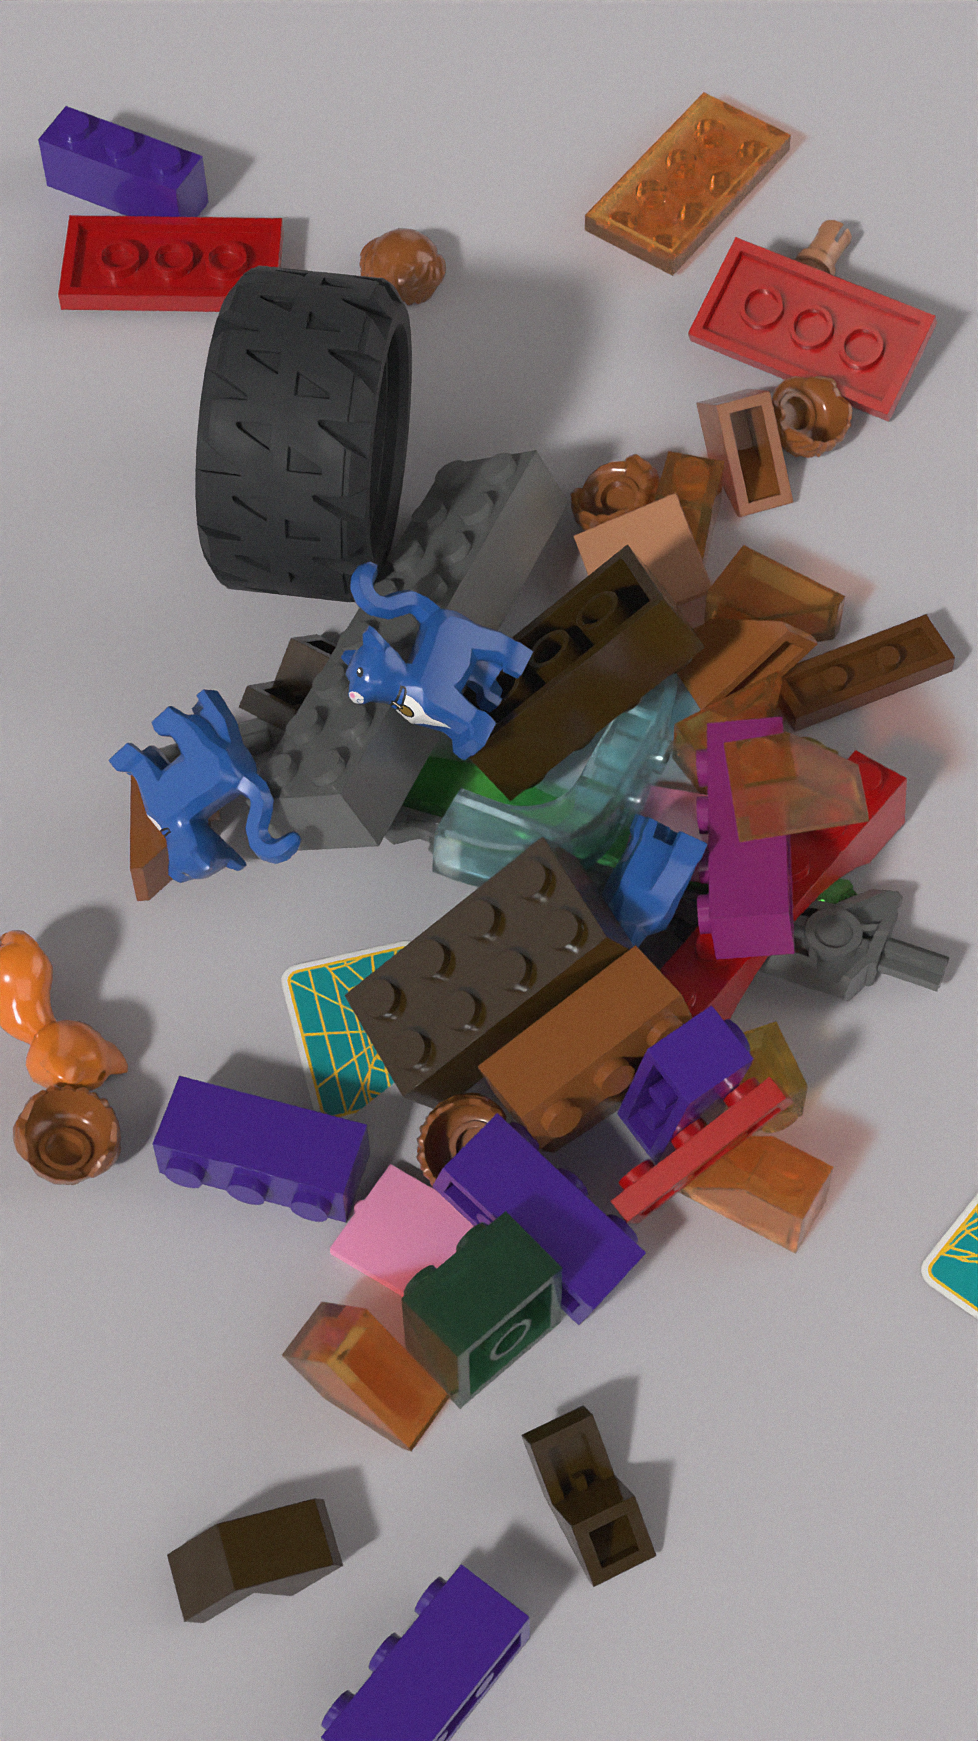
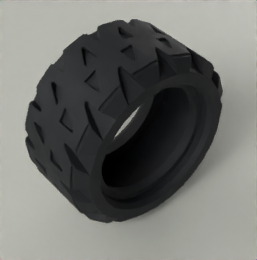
(303, 431)

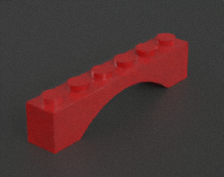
(817, 863)

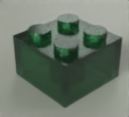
(481, 1307)

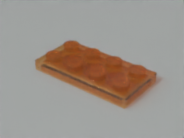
(687, 183)

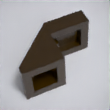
(282, 698)
(587, 1497)
(257, 1553)

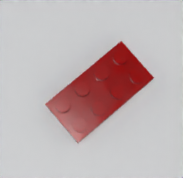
(162, 260)
(812, 325)

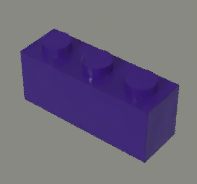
(121, 168)
(684, 1080)
(261, 1150)
(507, 1173)
(437, 1669)

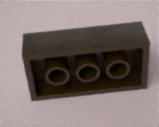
(587, 666)
(487, 972)

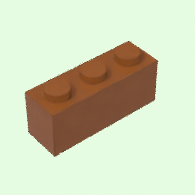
(585, 1047)

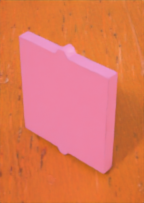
(400, 1230)

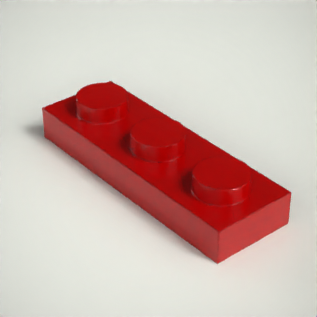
(699, 1148)

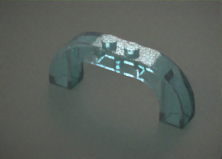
(486, 835)

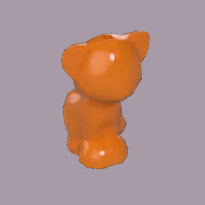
(58, 1050)

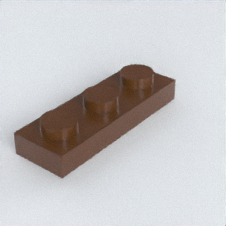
(863, 672)

